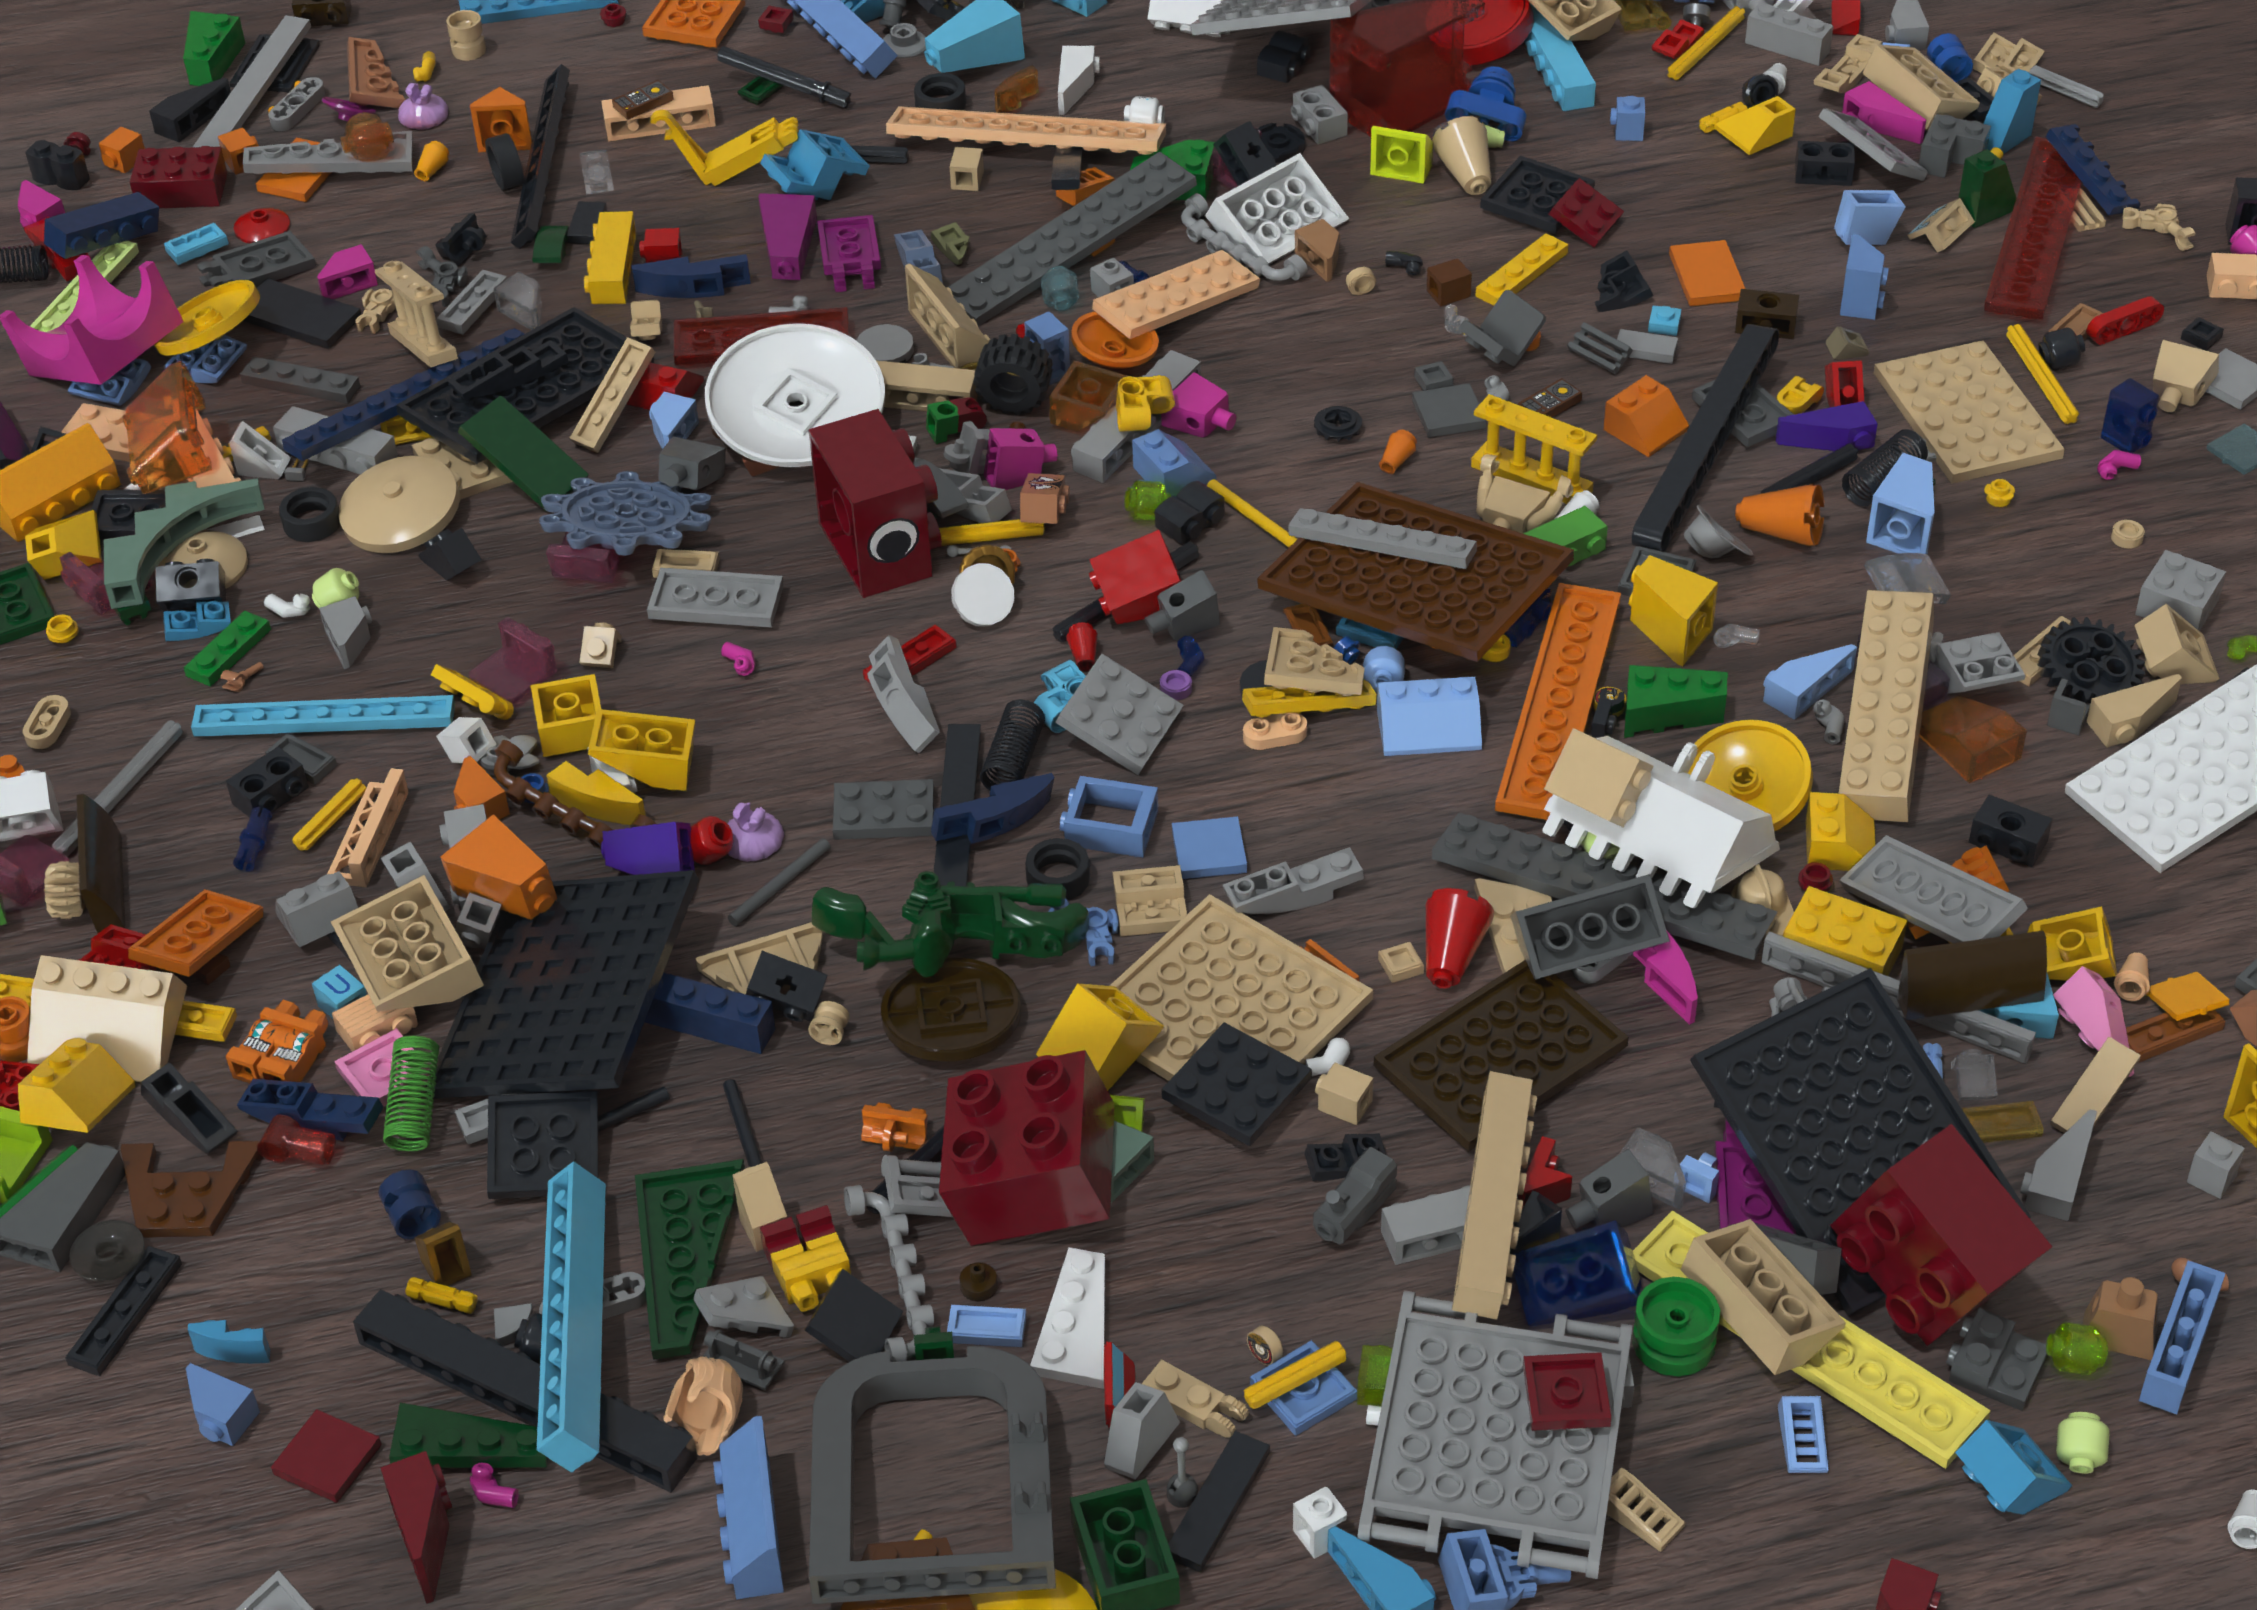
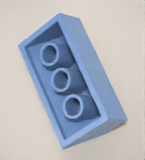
(749, 1513)

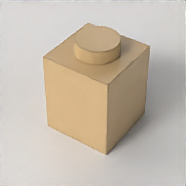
(966, 168)
(1344, 1093)

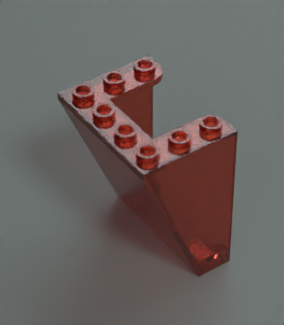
(1400, 61)

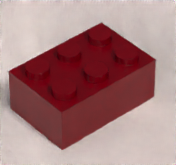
(180, 176)

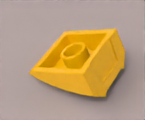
(2076, 942)

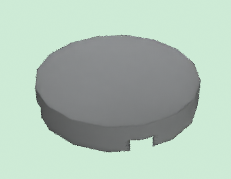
(887, 342)

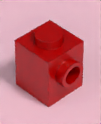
(661, 244)

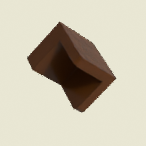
(1449, 282)

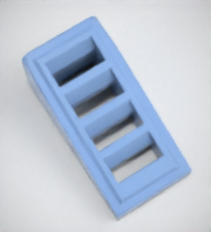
(1803, 1406)

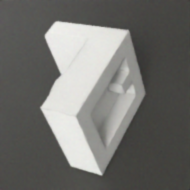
(1314, 1517)

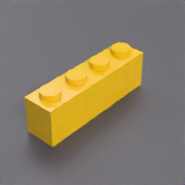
(611, 258)

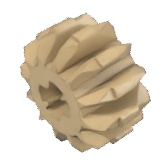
(63, 891)

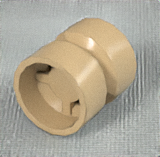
(466, 35)

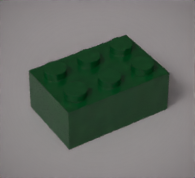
(1125, 1548)

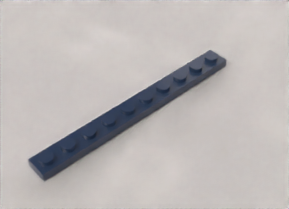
(382, 406)

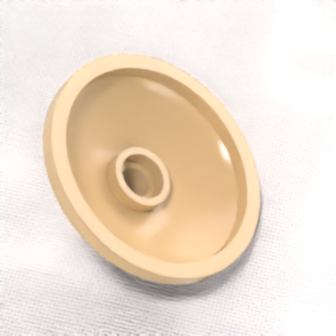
(215, 546)

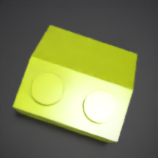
(1400, 154)

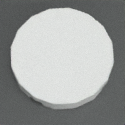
(982, 594)

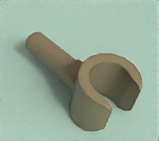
(701, 311)

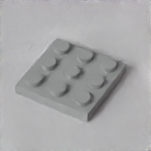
(1119, 714)

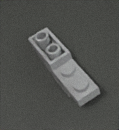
(900, 696)
(1287, 889)

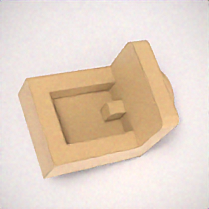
(646, 319)
(599, 645)

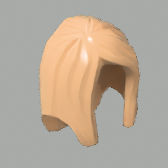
(706, 1402)

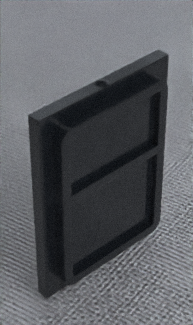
(292, 69)

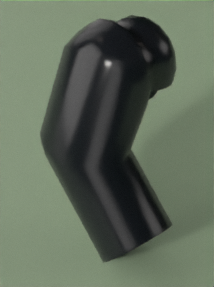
(1410, 261)

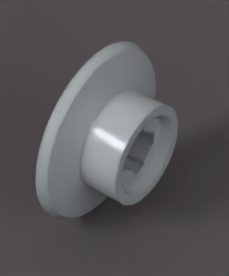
(905, 40)

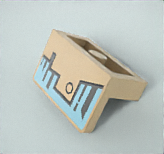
(1944, 224)

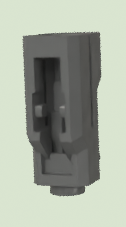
(1356, 1197)

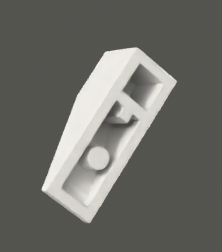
(1076, 74)

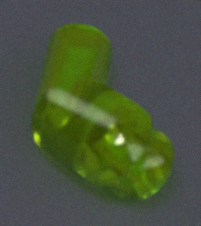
(2240, 644)

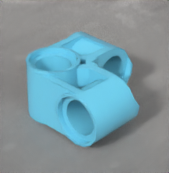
(1061, 685)

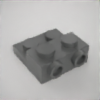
(1996, 1359)

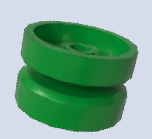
(1676, 1326)

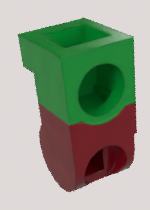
(948, 417)

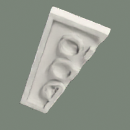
(1074, 1326)

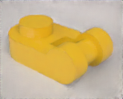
(1799, 395)

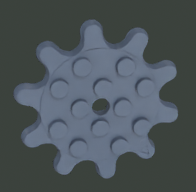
(624, 513)

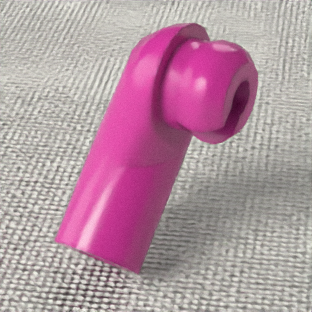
(2116, 459)

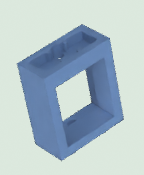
(1108, 836)

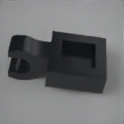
(1603, 720)

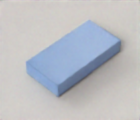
(987, 1325)

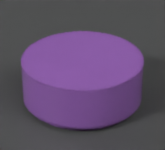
(1176, 684)

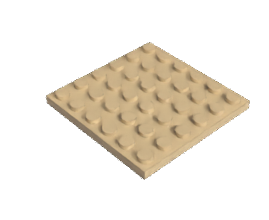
(1239, 973)

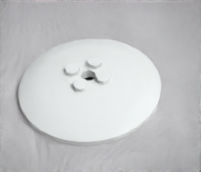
(785, 364)

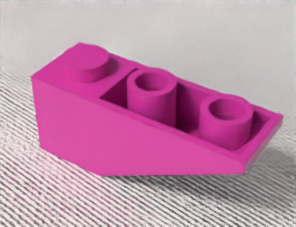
(1884, 113)

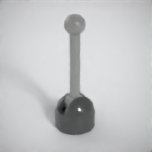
(1183, 1482)

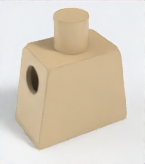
(2183, 374)

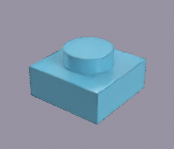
(1664, 320)

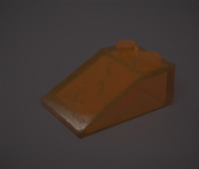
(1972, 736)

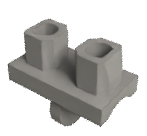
(967, 451)

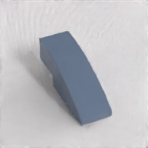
(917, 250)

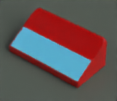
(1118, 1377)

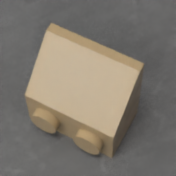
(2175, 647)

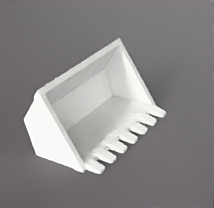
(1676, 827)

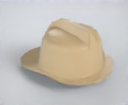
(1768, 890)

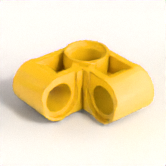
(1140, 398)

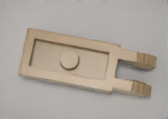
(1197, 1400)

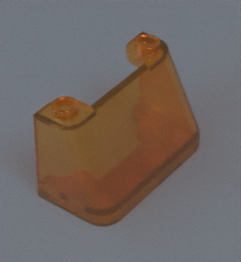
(165, 432)

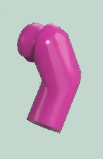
(743, 658)
(488, 1490)

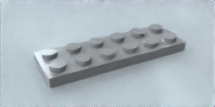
(1932, 893)

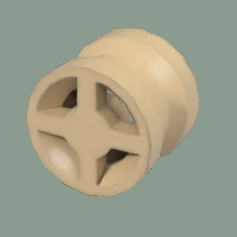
(828, 1023)

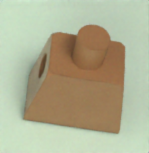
(2125, 1317)

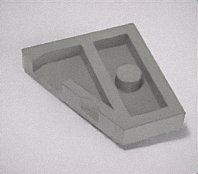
(743, 1306)

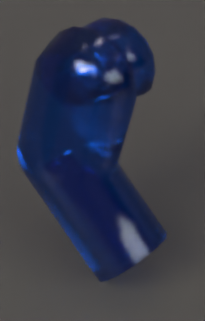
(1191, 655)

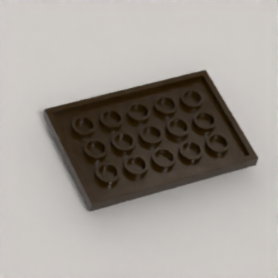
(1505, 1027)

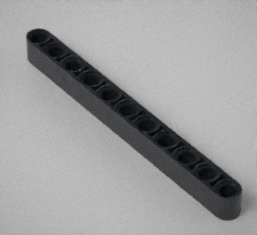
(1705, 438)

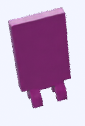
(849, 249)
(1742, 1190)

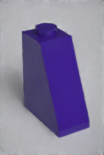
(649, 848)

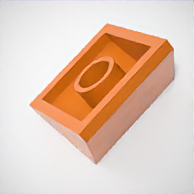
(501, 114)

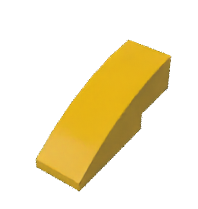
(594, 794)

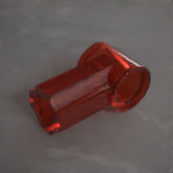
(288, 1139)

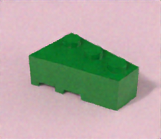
(211, 46)
(1673, 697)

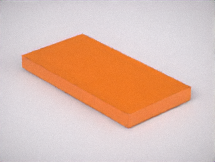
(196, 933)

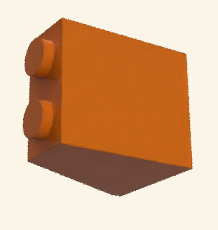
(501, 869)

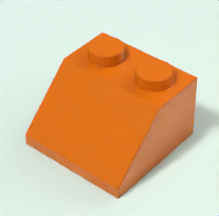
(1645, 416)

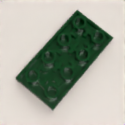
(521, 450)

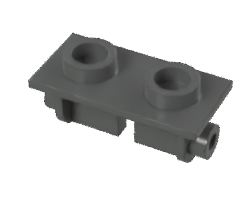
(749, 1362)

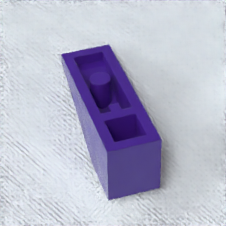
(1829, 428)

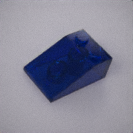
(1578, 1275)

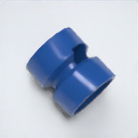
(1950, 56)

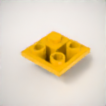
(1759, 125)
(74, 535)

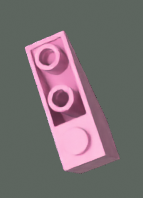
(2093, 1007)

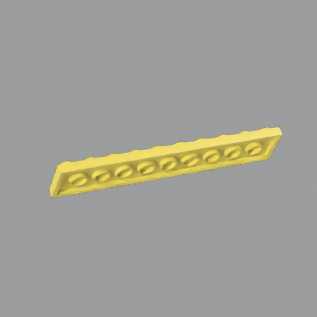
(1851, 1366)

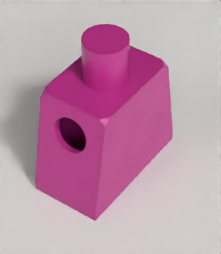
(1199, 408)
(1013, 455)

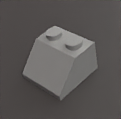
(310, 909)

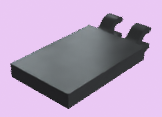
(257, 261)

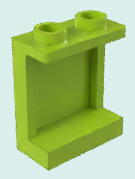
(19, 1150)

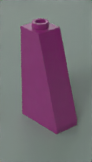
(788, 231)

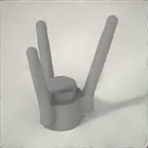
(1787, 994)

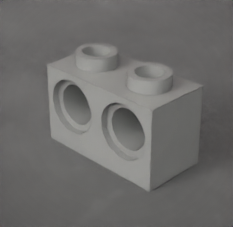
(1319, 114)

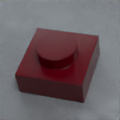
(775, 19)

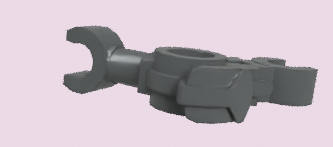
(445, 273)

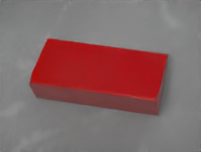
(1845, 17)

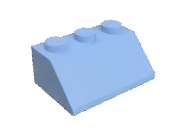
(1429, 716)

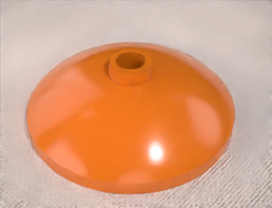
(1108, 346)

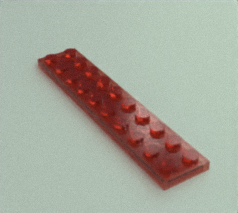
(2034, 235)

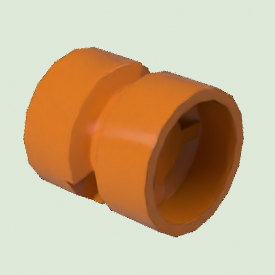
(14, 1029)

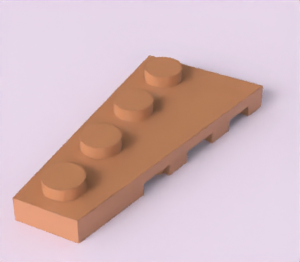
(369, 77)

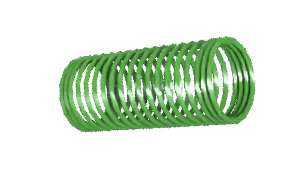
(417, 1060)

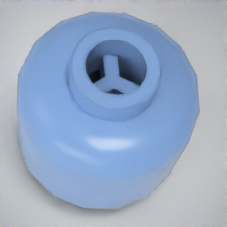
(1383, 665)

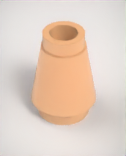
(2133, 978)

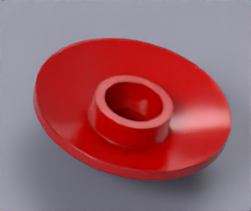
(261, 224)

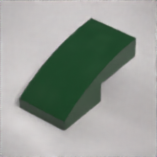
(550, 244)

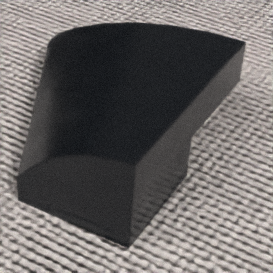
(1621, 284)

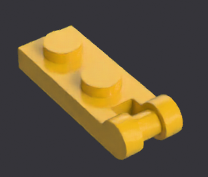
(473, 692)

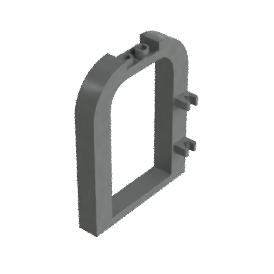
(876, 1380)

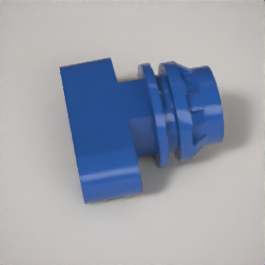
(1490, 98)

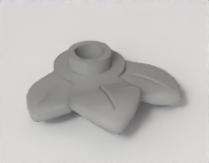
(523, 742)

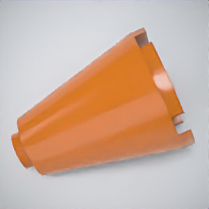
(1785, 514)

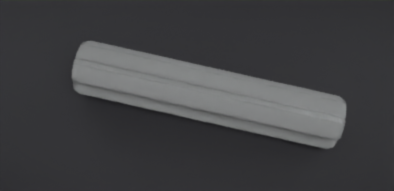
(2068, 87)

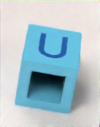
(337, 990)

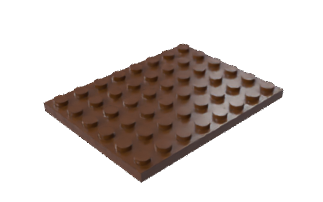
(1416, 598)

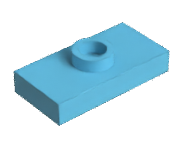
(196, 243)

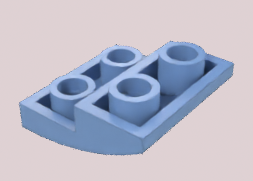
(212, 360)
(118, 387)

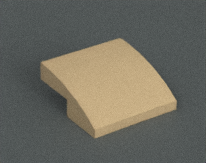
(2005, 55)
(1149, 899)

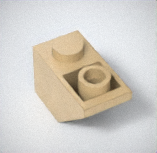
(757, 1201)

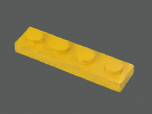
(1522, 268)
(1271, 700)

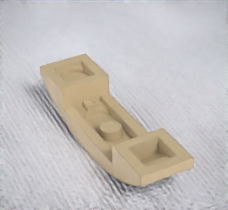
(1851, 66)

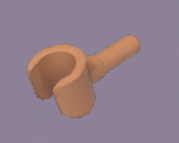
(236, 680)

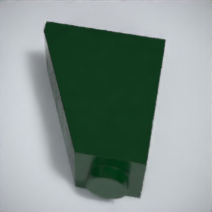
(1986, 188)

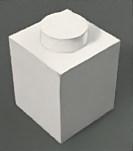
(466, 738)

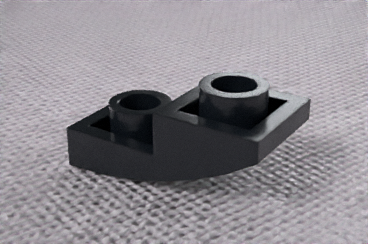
(1335, 1160)

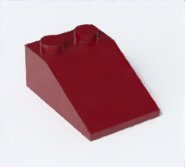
(419, 1507)

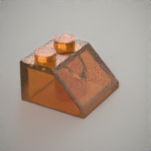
(1083, 396)

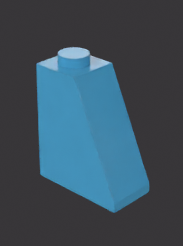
(2013, 110)

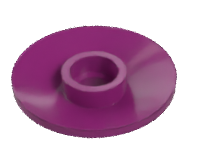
(346, 108)

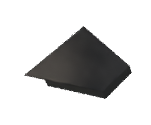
(1538, 1222)

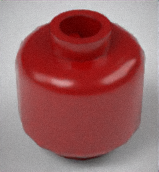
(710, 840)

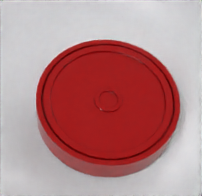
(1497, 31)

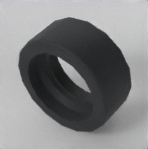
(940, 84)
(504, 161)
(312, 528)
(1059, 851)

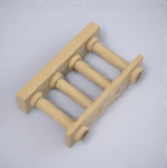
(416, 319)

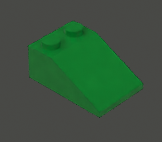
(1195, 157)

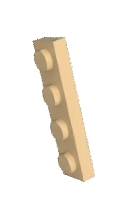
(612, 395)

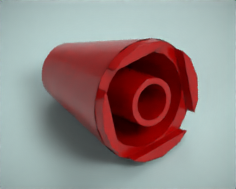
(1453, 933)

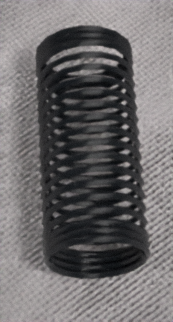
(39, 264)
(1860, 469)
(1020, 731)

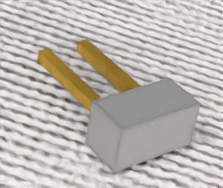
(294, 473)

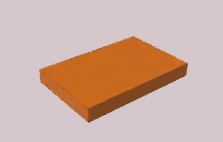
(293, 185)
(1707, 272)

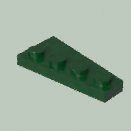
(463, 1439)

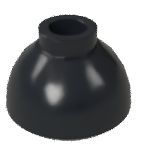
(1759, 89)

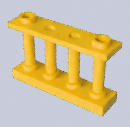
(1552, 432)

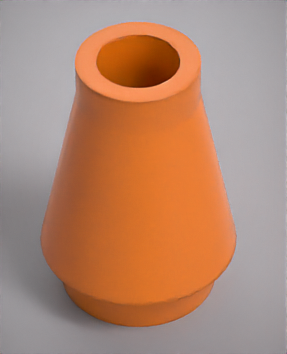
(1398, 449)

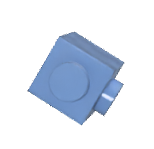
(1628, 118)

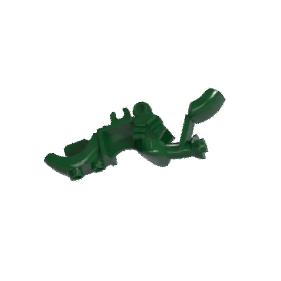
(956, 912)

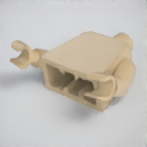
(1514, 503)

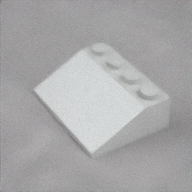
(1273, 206)

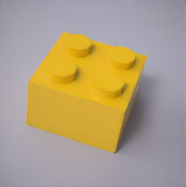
(565, 713)

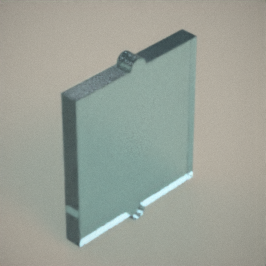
(2237, 448)

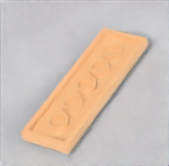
(1175, 294)

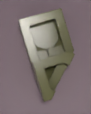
(951, 242)

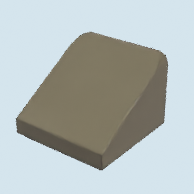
(1846, 344)

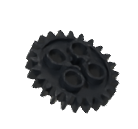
(2090, 659)

